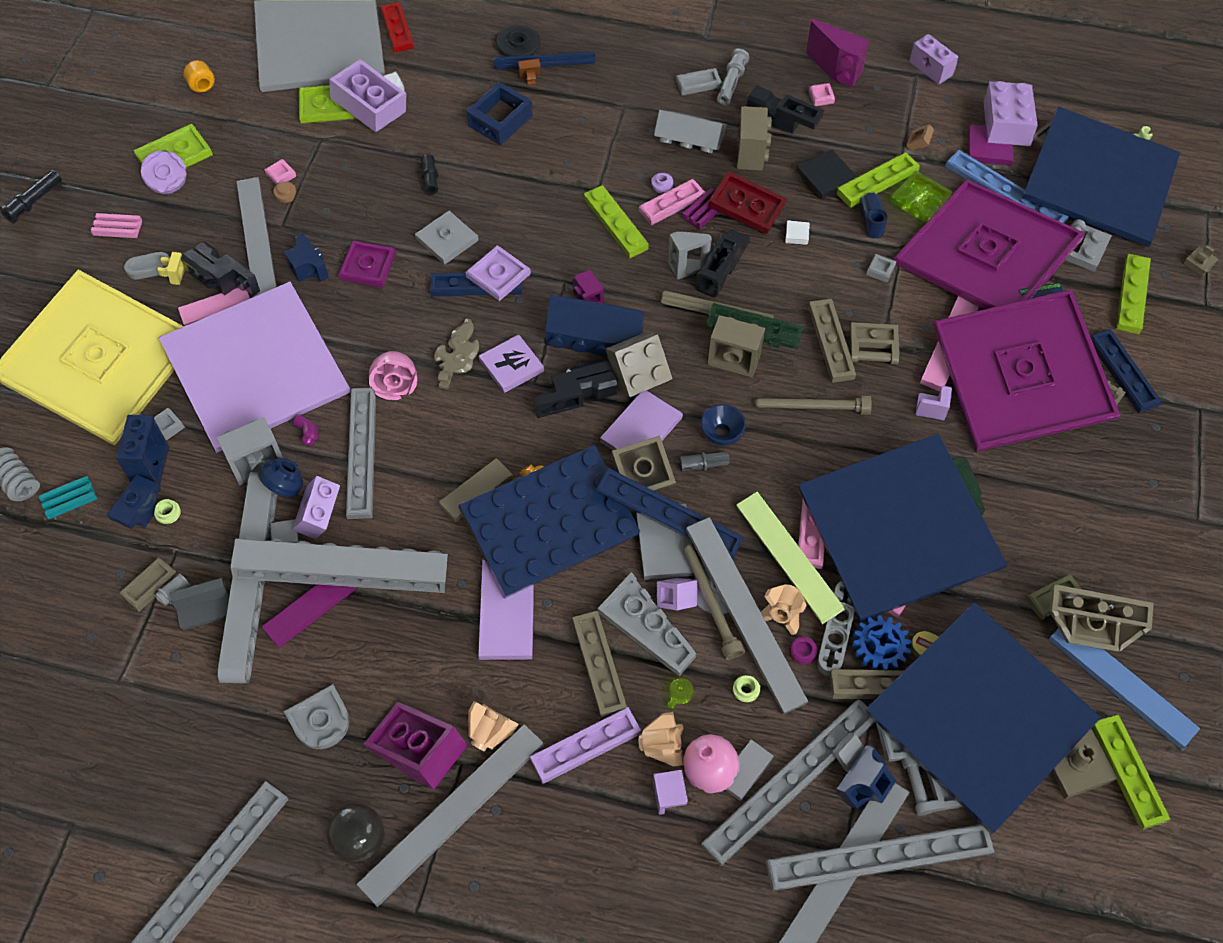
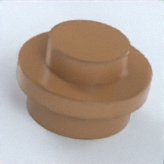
(285, 192)

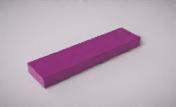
(304, 612)

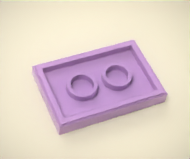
(641, 421)

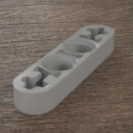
(839, 627)

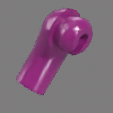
(309, 429)

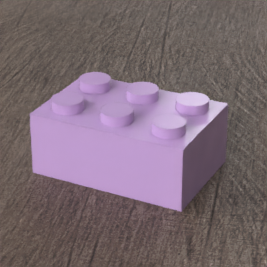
(367, 95)
(1010, 113)

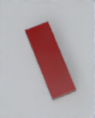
(397, 27)

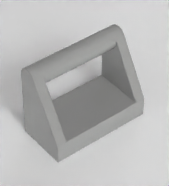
(679, 245)

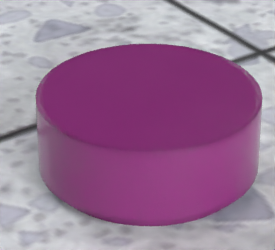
(803, 650)

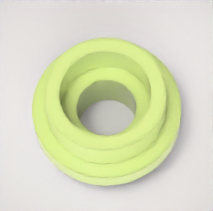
(165, 506)
(746, 681)

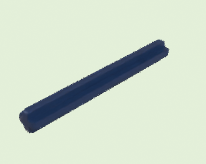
(546, 60)

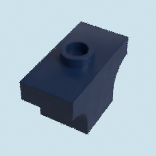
(306, 261)
(136, 503)
(866, 779)

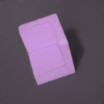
(934, 406)
(676, 593)
(669, 790)

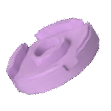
(163, 172)

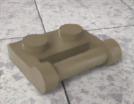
(874, 336)

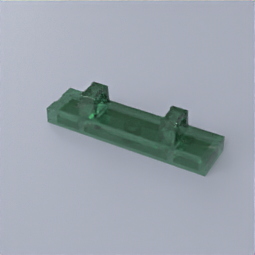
(784, 333)

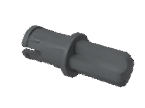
(703, 461)

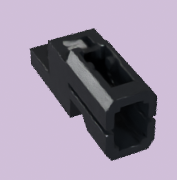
(785, 112)
(721, 262)
(217, 272)
(574, 386)

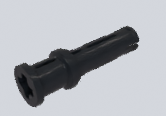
(24, 202)

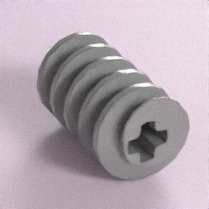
(15, 477)

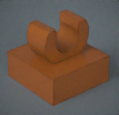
(529, 69)

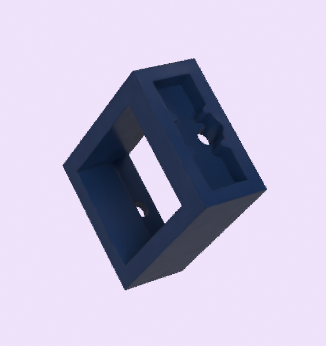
(491, 128)
(141, 447)

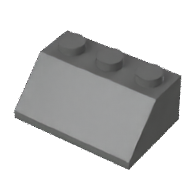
(689, 130)

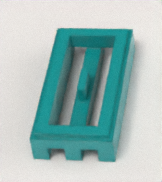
(67, 494)

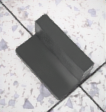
(201, 603)

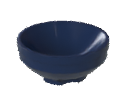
(723, 416)
(281, 477)

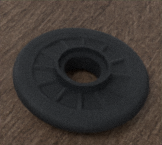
(506, 39)

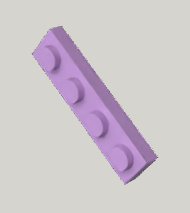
(585, 745)

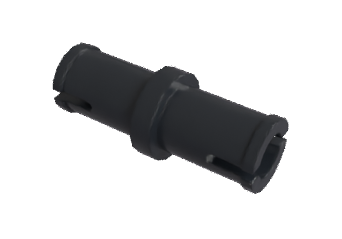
(429, 174)

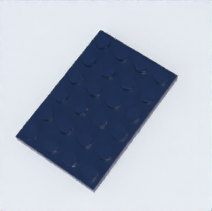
(547, 521)

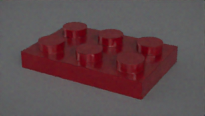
(747, 202)

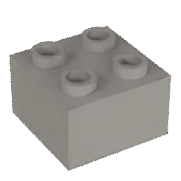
(249, 448)

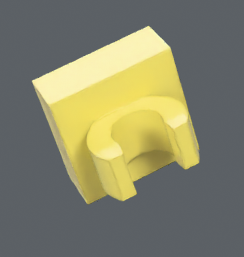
(174, 268)

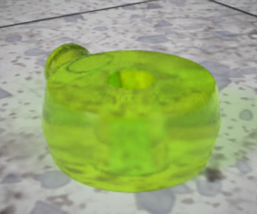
(676, 695)

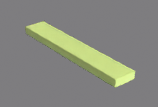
(790, 558)

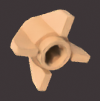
(784, 606)
(488, 727)
(662, 739)

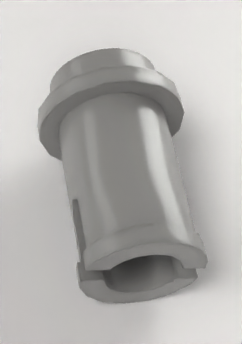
(175, 584)

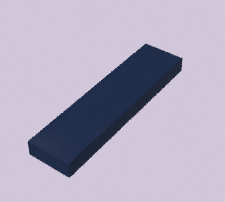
(459, 285)
(1125, 371)

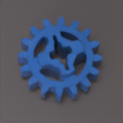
(894, 641)

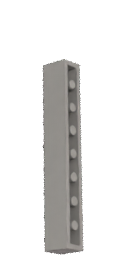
(339, 565)

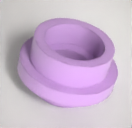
(662, 182)

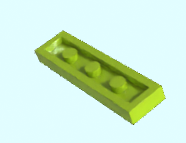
(878, 179)
(616, 221)
(1133, 294)
(1130, 772)

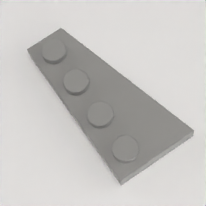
(647, 625)

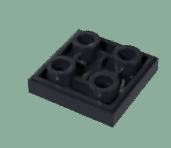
(825, 173)

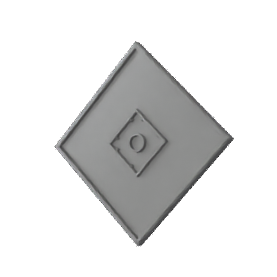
(314, 40)

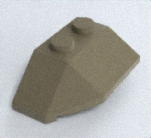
(1099, 618)

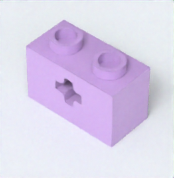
(933, 59)
(316, 507)

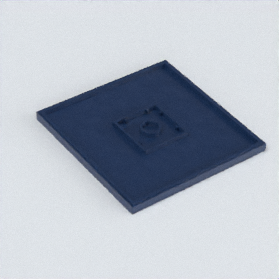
(1102, 176)
(901, 527)
(983, 717)

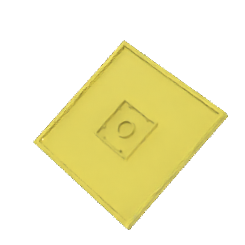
(91, 357)

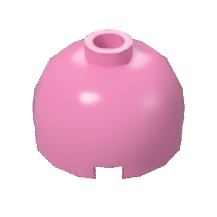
(392, 375)
(711, 763)

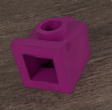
(588, 287)

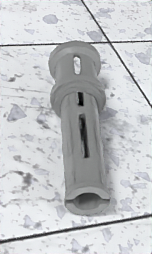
(734, 70)

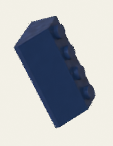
(590, 325)

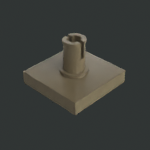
(1083, 768)

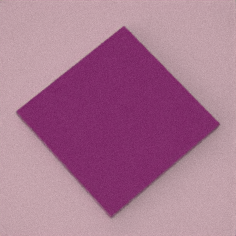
(988, 247)
(1025, 370)

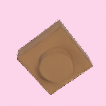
(920, 137)

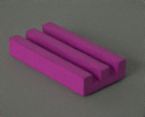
(702, 205)

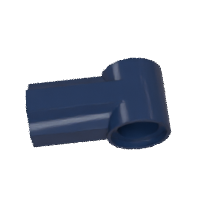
(873, 215)

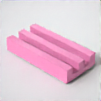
(116, 223)

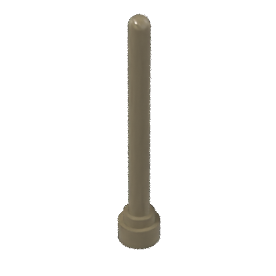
(860, 404)
(731, 646)

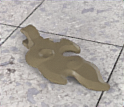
(462, 356)

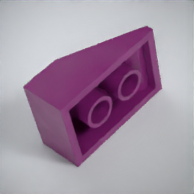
(837, 52)
(416, 744)

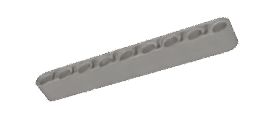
(246, 595)

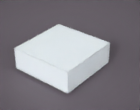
(797, 232)

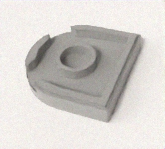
(319, 719)

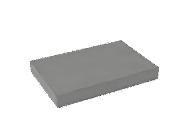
(662, 550)

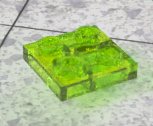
(920, 196)

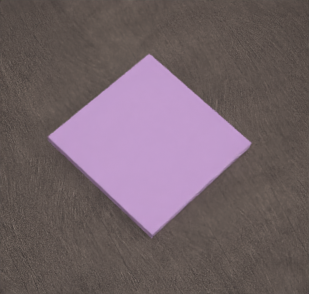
(254, 363)

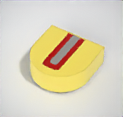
(922, 641)

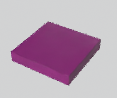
(987, 152)
(367, 264)

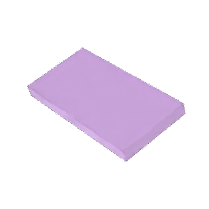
(506, 622)

